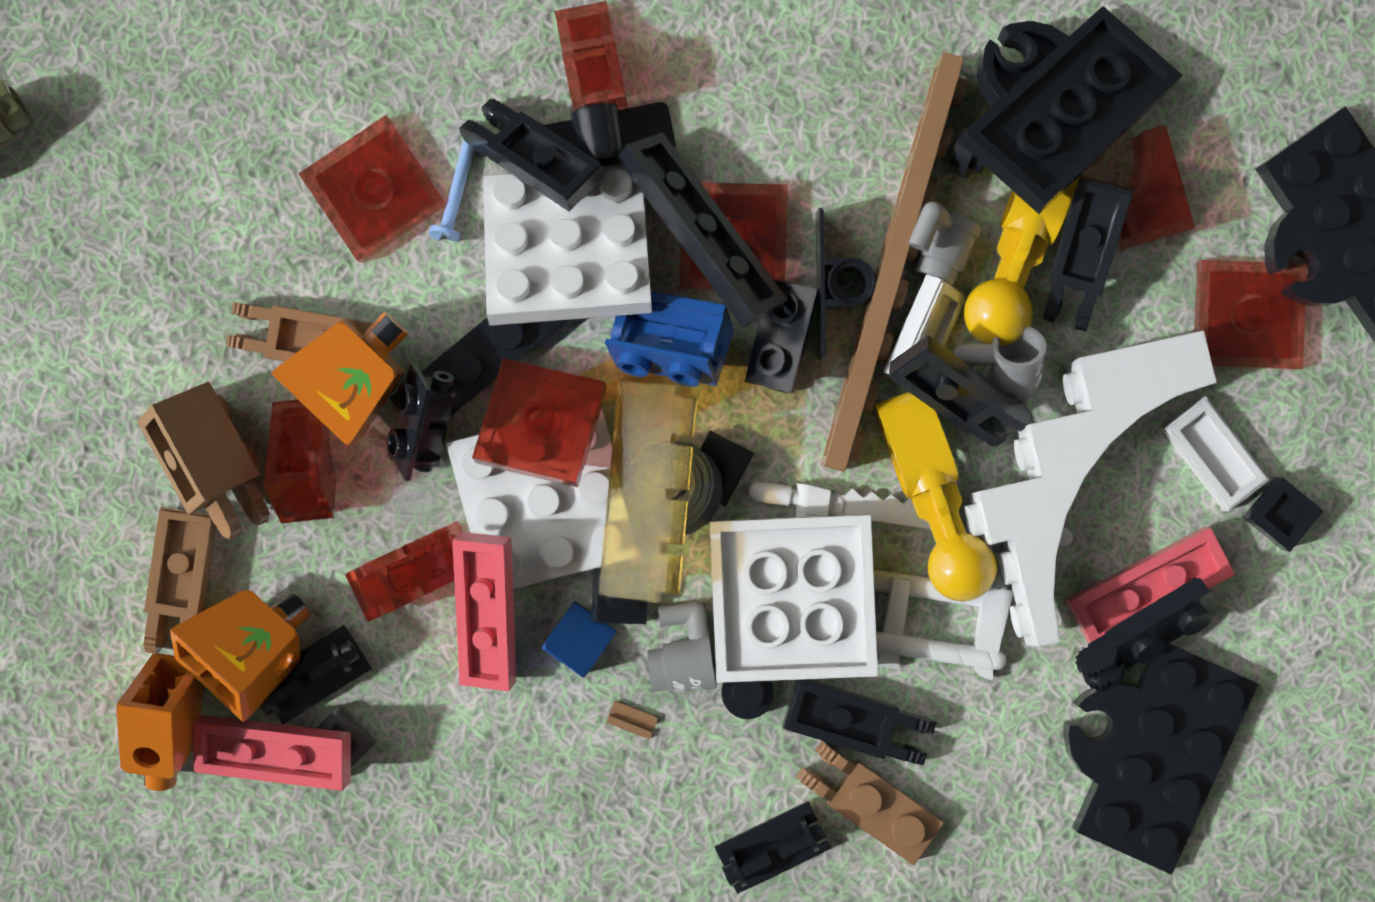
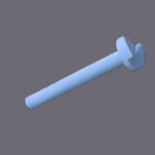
(454, 197)

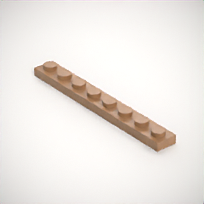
(890, 290)

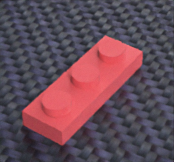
(1148, 580)
(484, 610)
(272, 752)

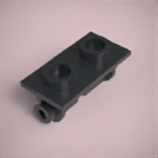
(782, 340)
(419, 400)
(320, 672)
(772, 847)

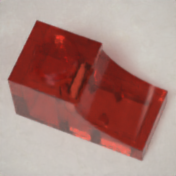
(590, 56)
(1159, 199)
(299, 464)
(405, 573)

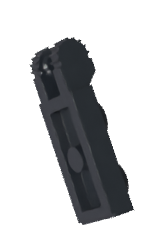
(534, 154)
(1088, 245)
(958, 391)
(1146, 634)
(853, 721)

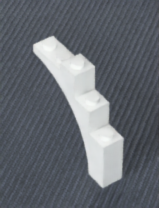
(1058, 453)

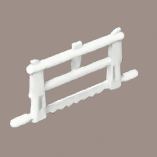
(891, 643)

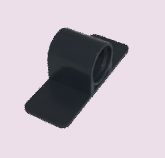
(605, 130)
(826, 273)

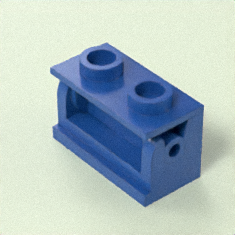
(677, 340)

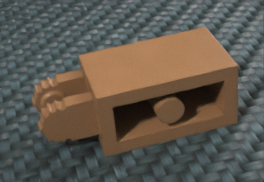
(205, 457)

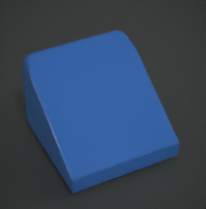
(578, 640)

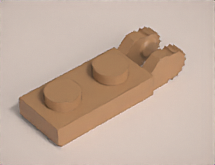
(287, 330)
(177, 571)
(874, 805)

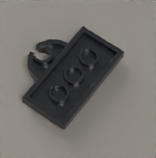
(1062, 102)
(1328, 215)
(1156, 753)

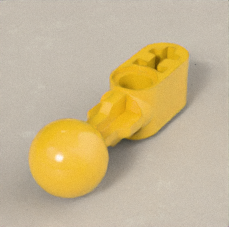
(1002, 305)
(959, 564)

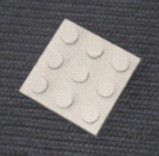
(565, 262)
(550, 524)
(793, 598)

